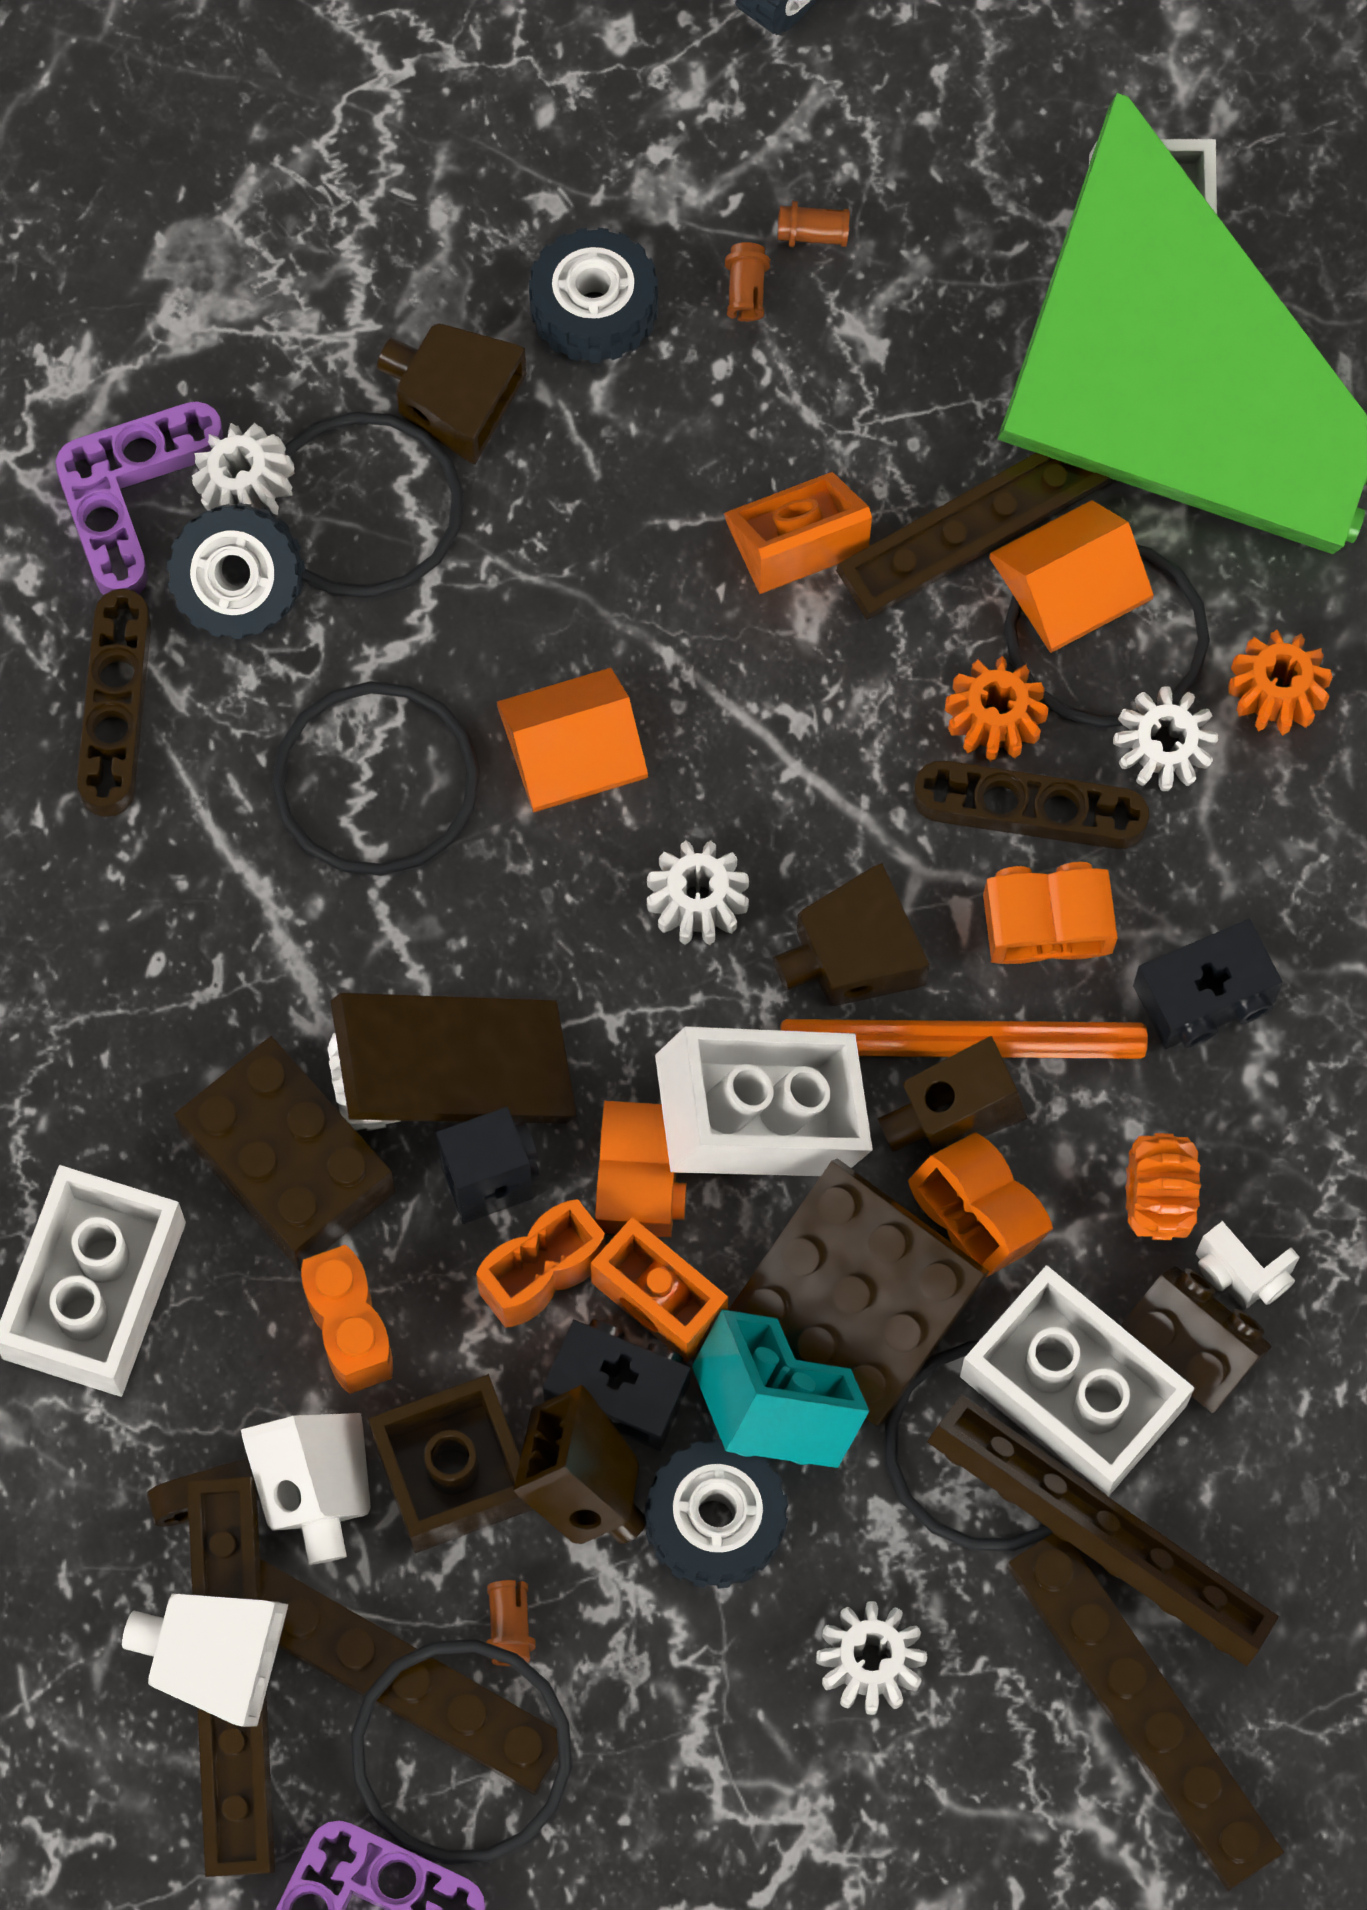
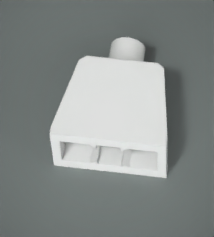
(311, 1477)
(211, 1652)

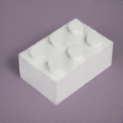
(762, 1101)
(90, 1280)
(1076, 1381)

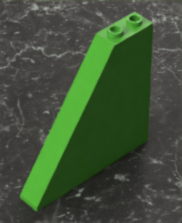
(1180, 360)

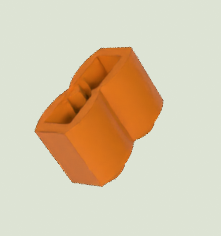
(1049, 914)
(636, 1171)
(980, 1203)
(526, 1271)
(349, 1325)

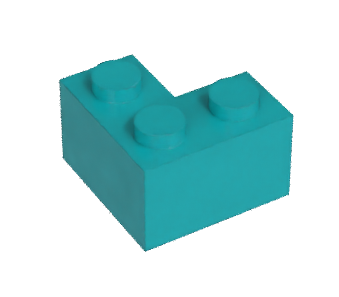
(769, 1400)

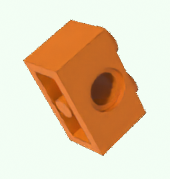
(658, 1288)

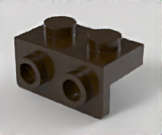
(1197, 1335)

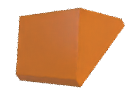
(800, 531)
(1075, 573)
(573, 739)

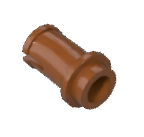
(812, 225)
(746, 288)
(510, 1618)

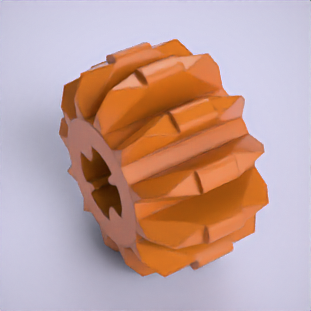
(1285, 662)
(987, 725)
(1162, 1186)

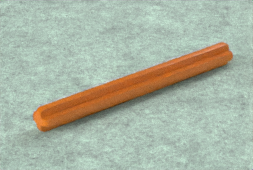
(1012, 1038)

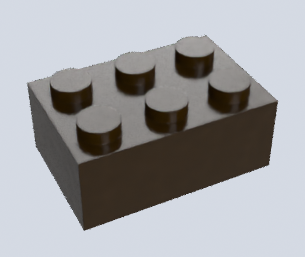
(285, 1152)

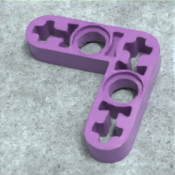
(104, 485)
(363, 1873)

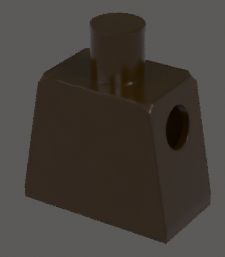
(455, 385)
(856, 943)
(974, 1085)
(579, 1470)

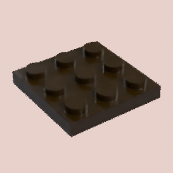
(861, 1286)

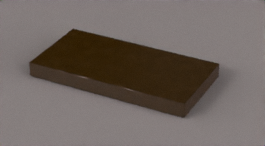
(451, 1058)

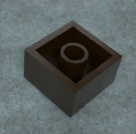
(449, 1462)

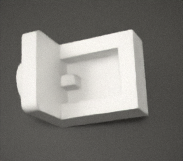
(1232, 1267)

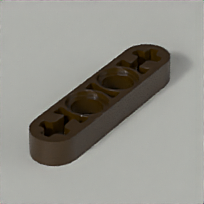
(118, 702)
(1032, 794)

